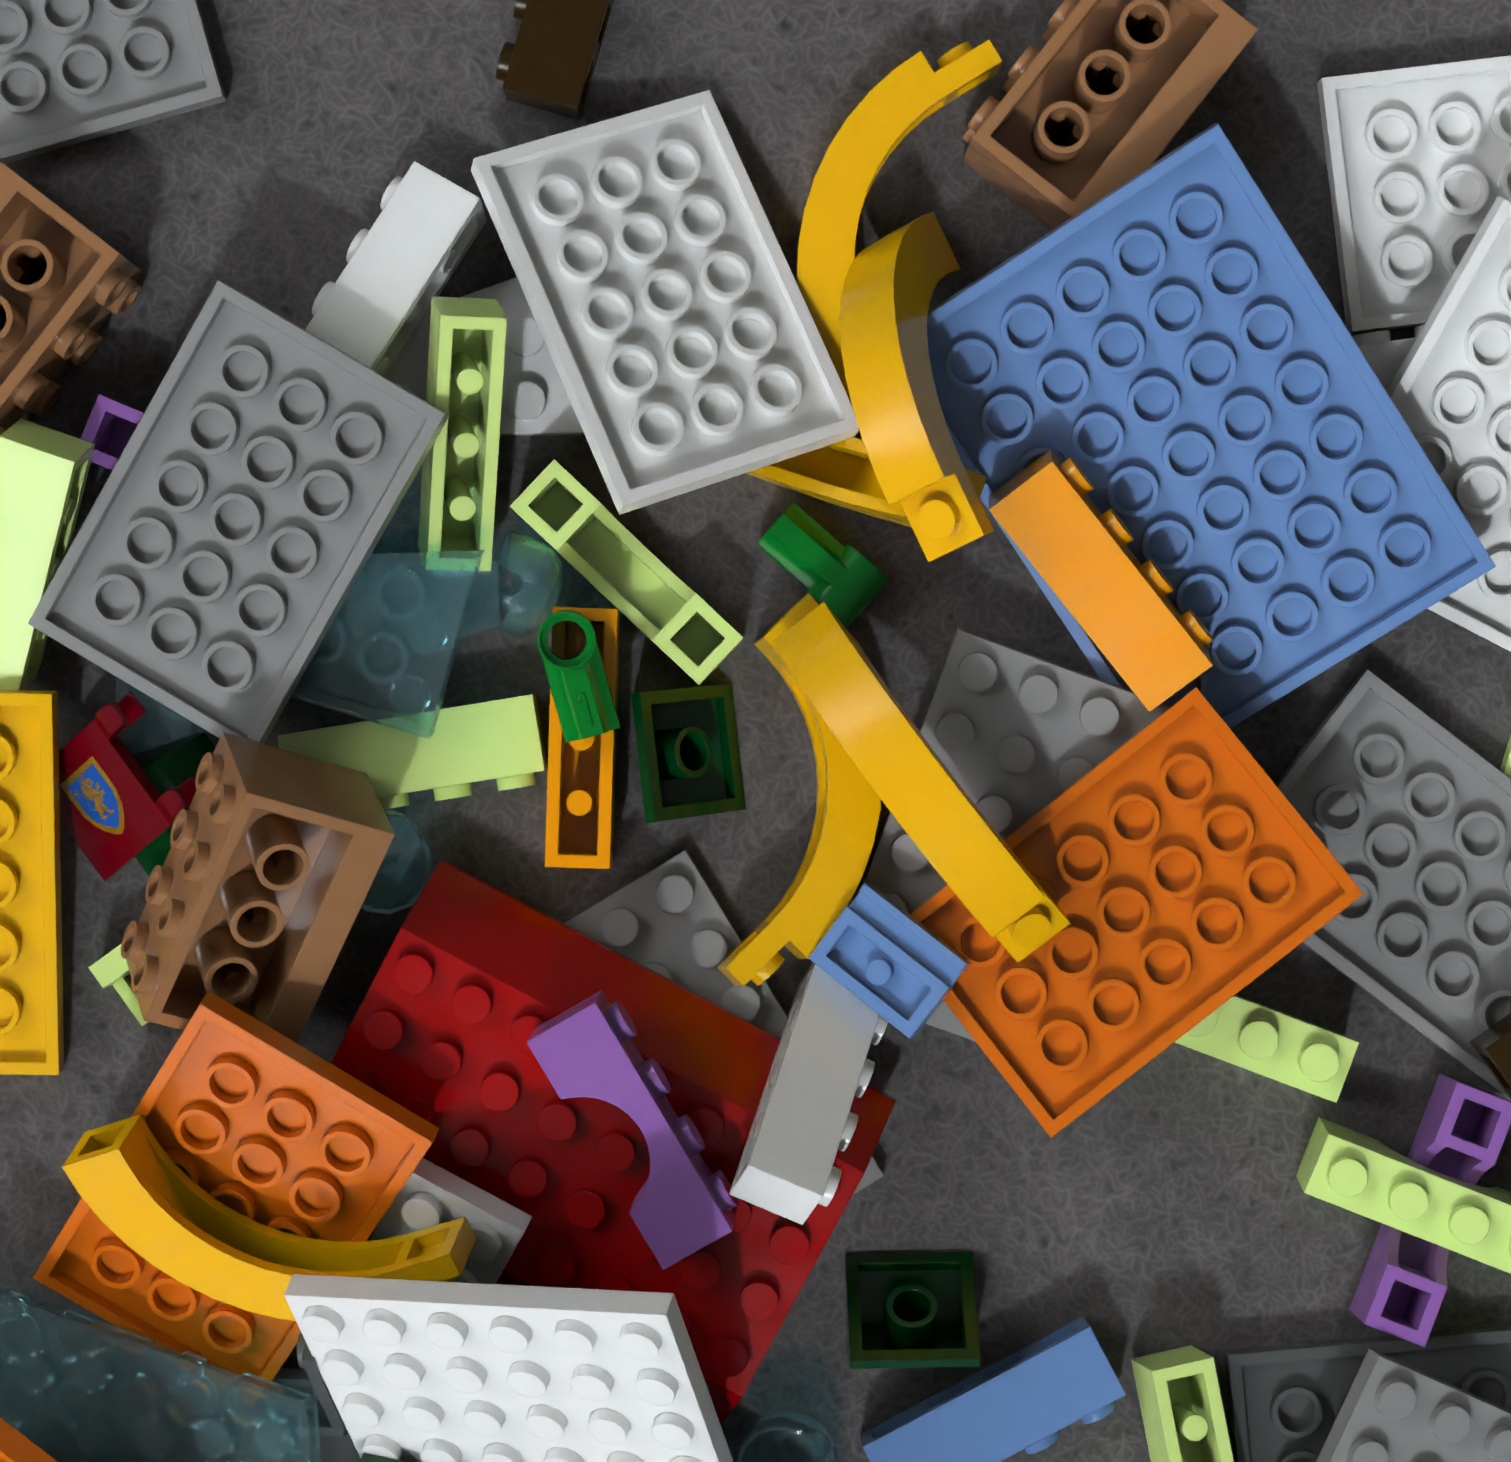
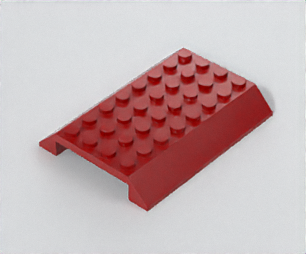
(450, 1044)

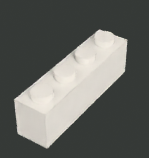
(397, 268)
(809, 1100)

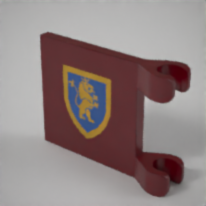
(108, 797)

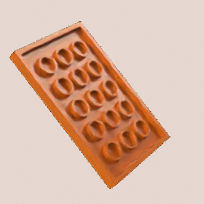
(1177, 895)
(269, 1139)

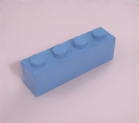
(1005, 1405)

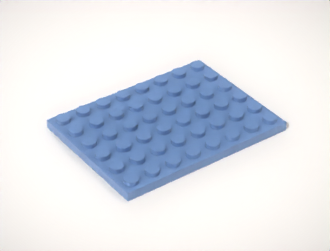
(1215, 415)

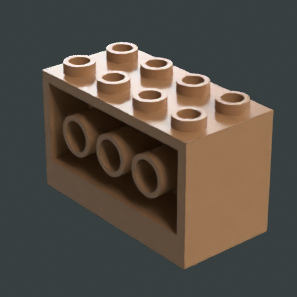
(1109, 135)
(58, 316)
(256, 886)

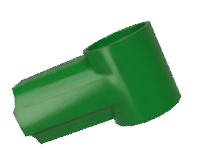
(824, 566)
(578, 683)

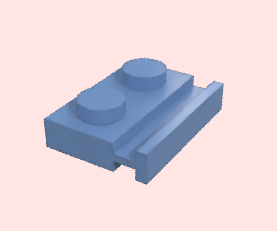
(889, 960)

